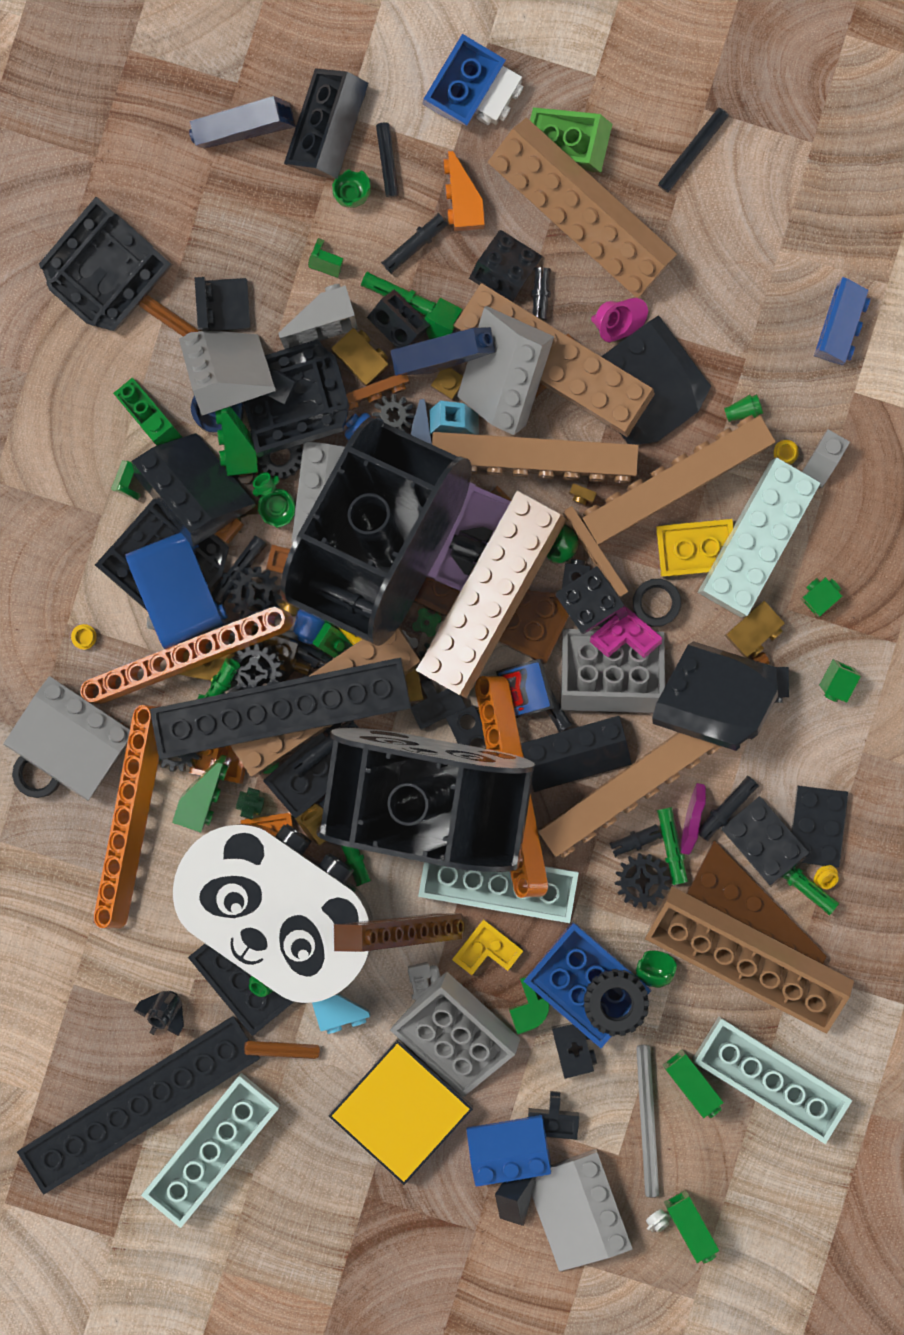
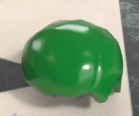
(351, 188)
(277, 508)
(564, 546)
(656, 969)

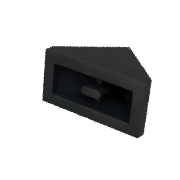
(514, 1200)

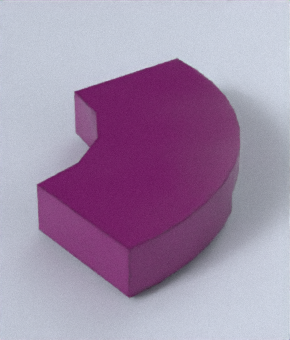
(693, 818)

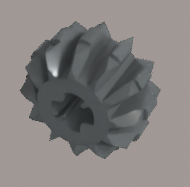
(390, 406)

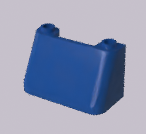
(175, 590)

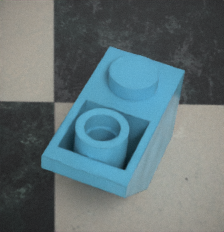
(453, 418)
(339, 1011)

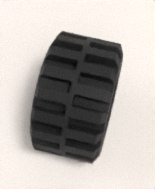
(623, 1024)

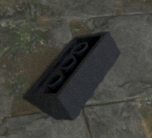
(326, 122)
(577, 753)

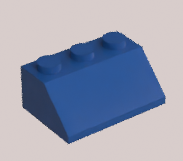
(463, 81)
(842, 322)
(508, 1150)

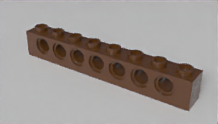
(397, 932)

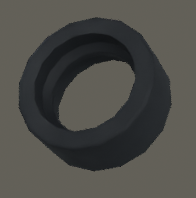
(656, 583)
(24, 788)

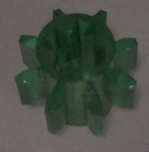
(250, 803)

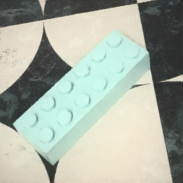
(759, 537)
(497, 893)
(772, 1080)
(210, 1150)

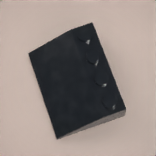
(191, 487)

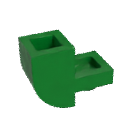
(531, 1013)

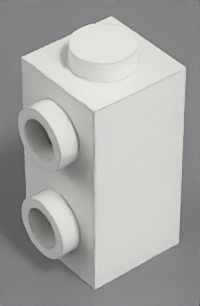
(496, 101)

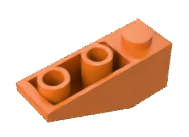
(466, 201)

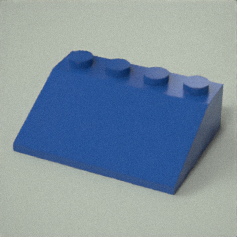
(567, 971)

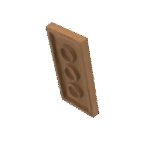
(594, 551)

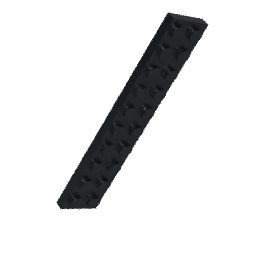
(280, 708)
(137, 1105)

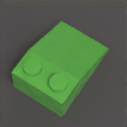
(577, 134)

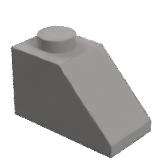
(825, 457)

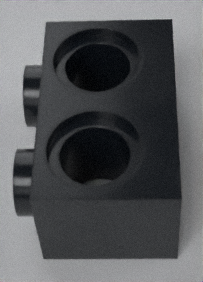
(398, 320)
(463, 735)

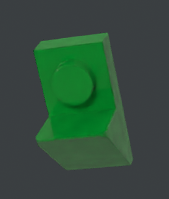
(331, 640)

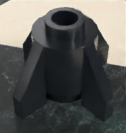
(468, 547)
(163, 1011)

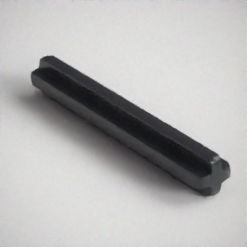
(693, 149)

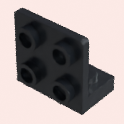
(505, 265)
(222, 304)
(590, 600)

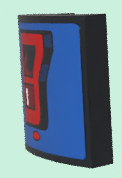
(528, 687)

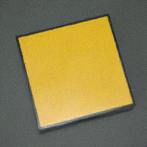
(400, 1111)

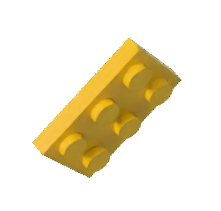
(691, 546)

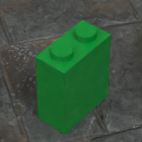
(693, 1084)
(692, 1227)

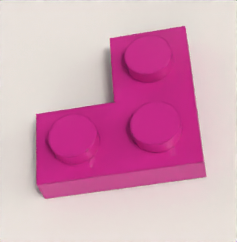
(627, 630)

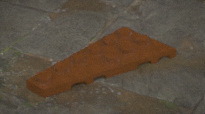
(531, 629)
(732, 891)

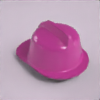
(620, 318)

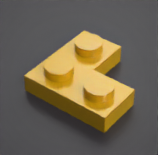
(486, 942)

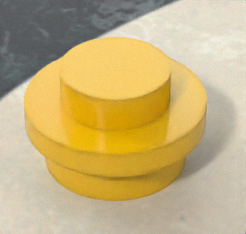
(786, 451)
(83, 636)
(826, 877)

